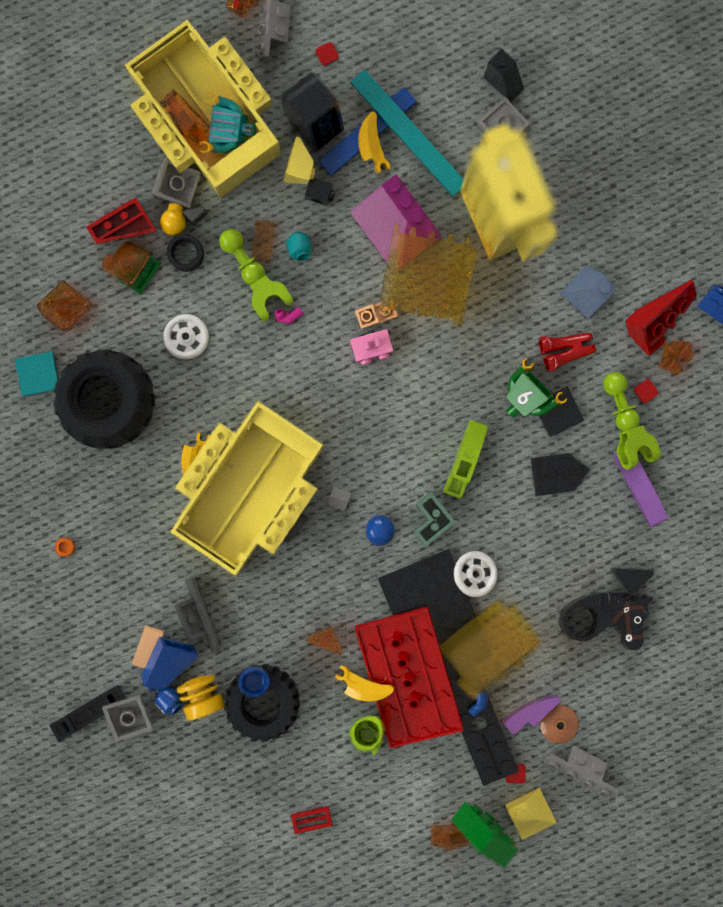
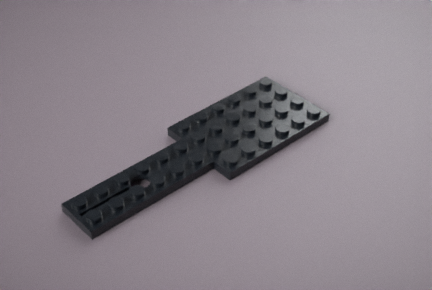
(433, 585)

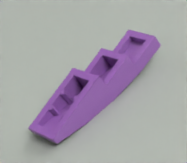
(643, 493)

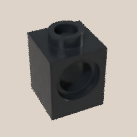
(319, 192)

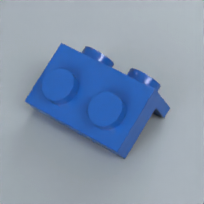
(713, 303)

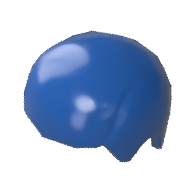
(379, 530)
(254, 681)

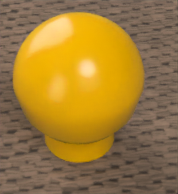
(173, 220)

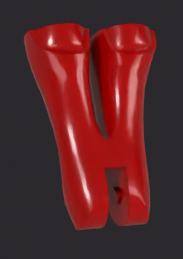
(552, 344)

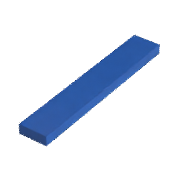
(348, 147)

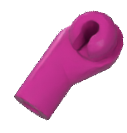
(287, 317)

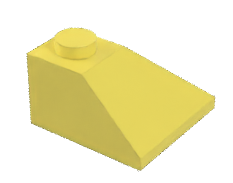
(299, 165)
(530, 813)

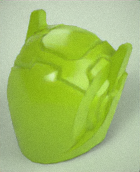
(366, 739)

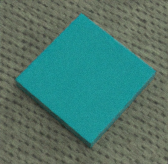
(37, 373)

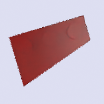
(122, 223)

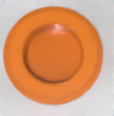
(65, 547)

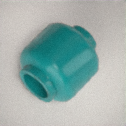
(299, 246)

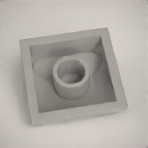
(175, 186)
(128, 718)

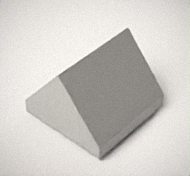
(338, 498)

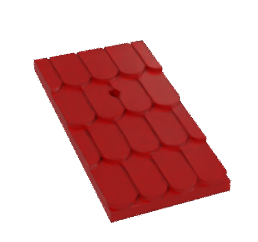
(407, 655)

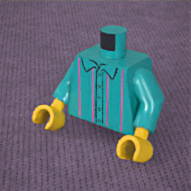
(227, 126)

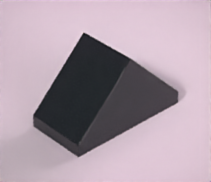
(631, 578)

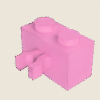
(371, 347)

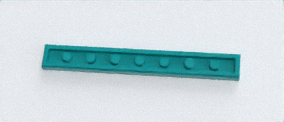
(407, 132)

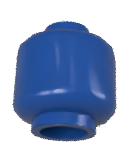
(168, 700)

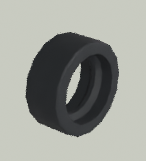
(185, 238)

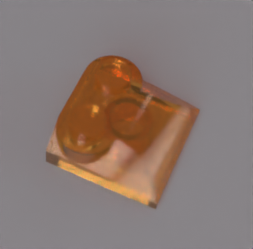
(126, 262)
(63, 306)

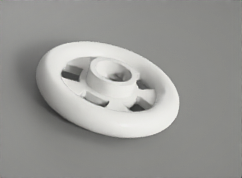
(202, 338)
(489, 581)

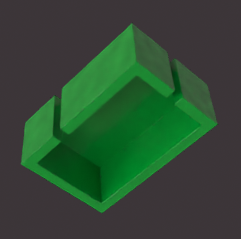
(485, 834)

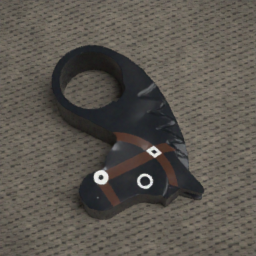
(608, 608)

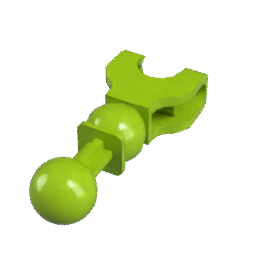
(253, 274)
(627, 420)

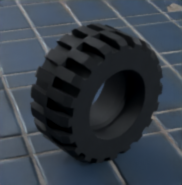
(270, 728)

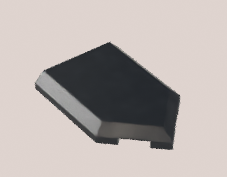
(557, 473)

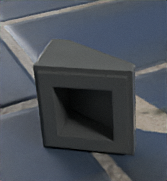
(195, 215)

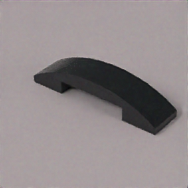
(85, 714)

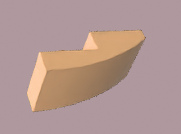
(372, 315)
(146, 645)

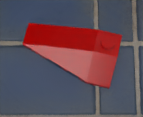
(653, 320)

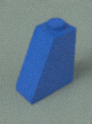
(167, 663)

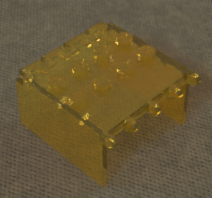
(427, 275)
(489, 647)

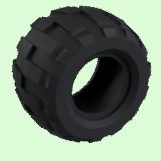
(136, 404)

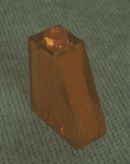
(186, 117)

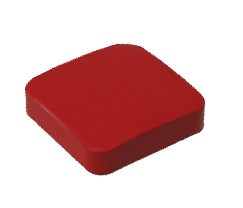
(327, 53)
(646, 391)
(518, 777)

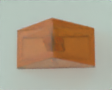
(326, 639)
(447, 837)

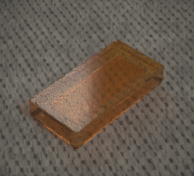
(263, 240)

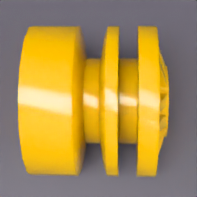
(200, 696)

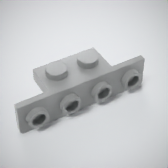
(273, 26)
(584, 769)

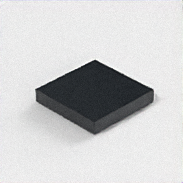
(563, 415)

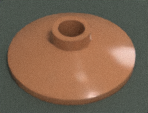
(558, 714)

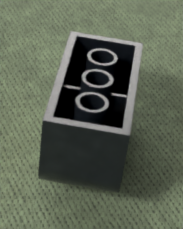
(313, 111)

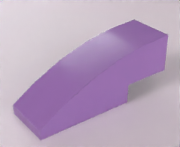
(530, 712)

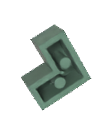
(437, 519)

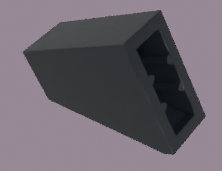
(504, 75)

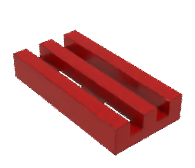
(310, 812)

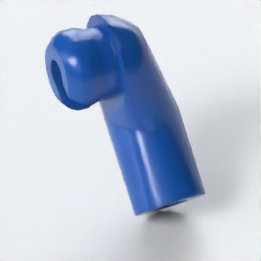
(481, 704)

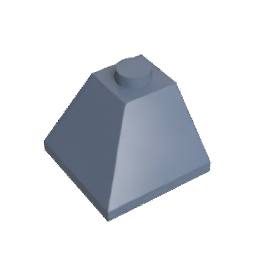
(588, 290)

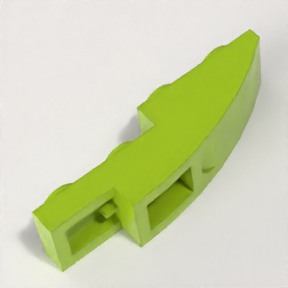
(466, 459)

